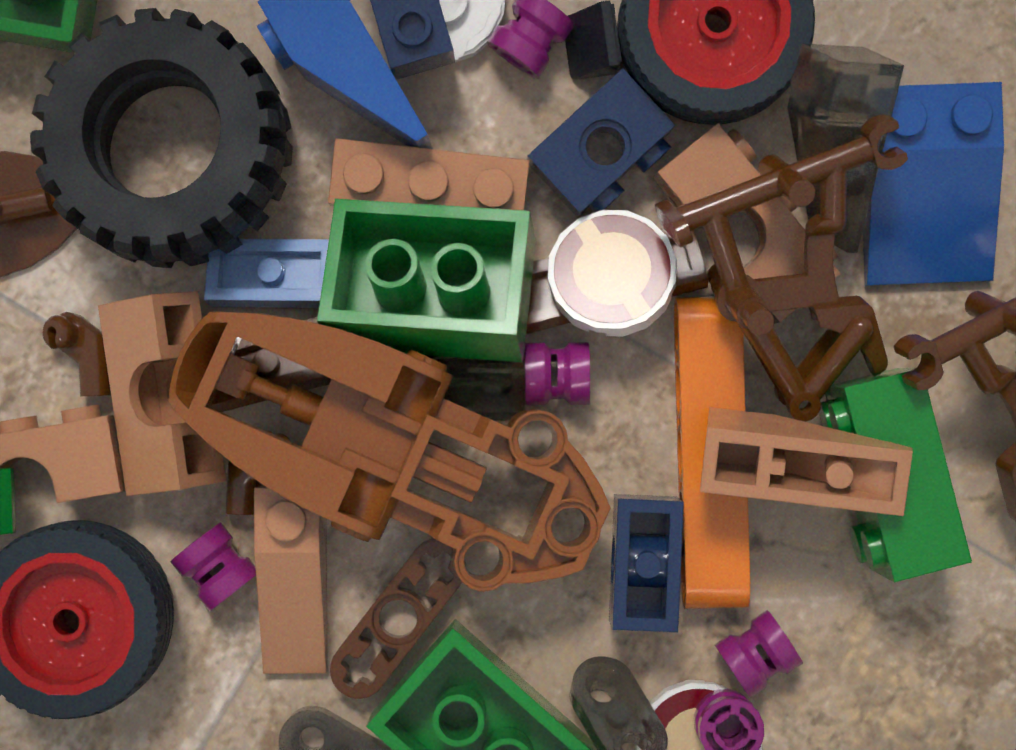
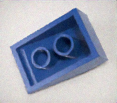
(342, 60)
(942, 205)

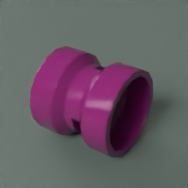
(527, 38)
(571, 372)
(205, 555)
(746, 662)
(726, 714)

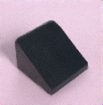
(593, 42)

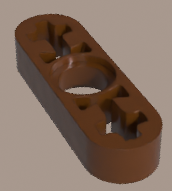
(356, 644)

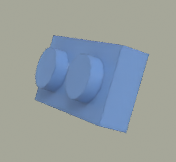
(267, 274)

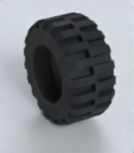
(101, 86)

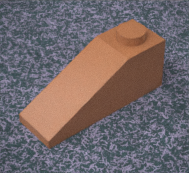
(802, 463)
(290, 584)

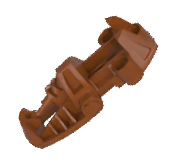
(375, 437)

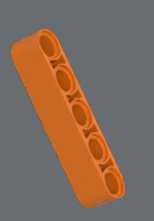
(714, 525)

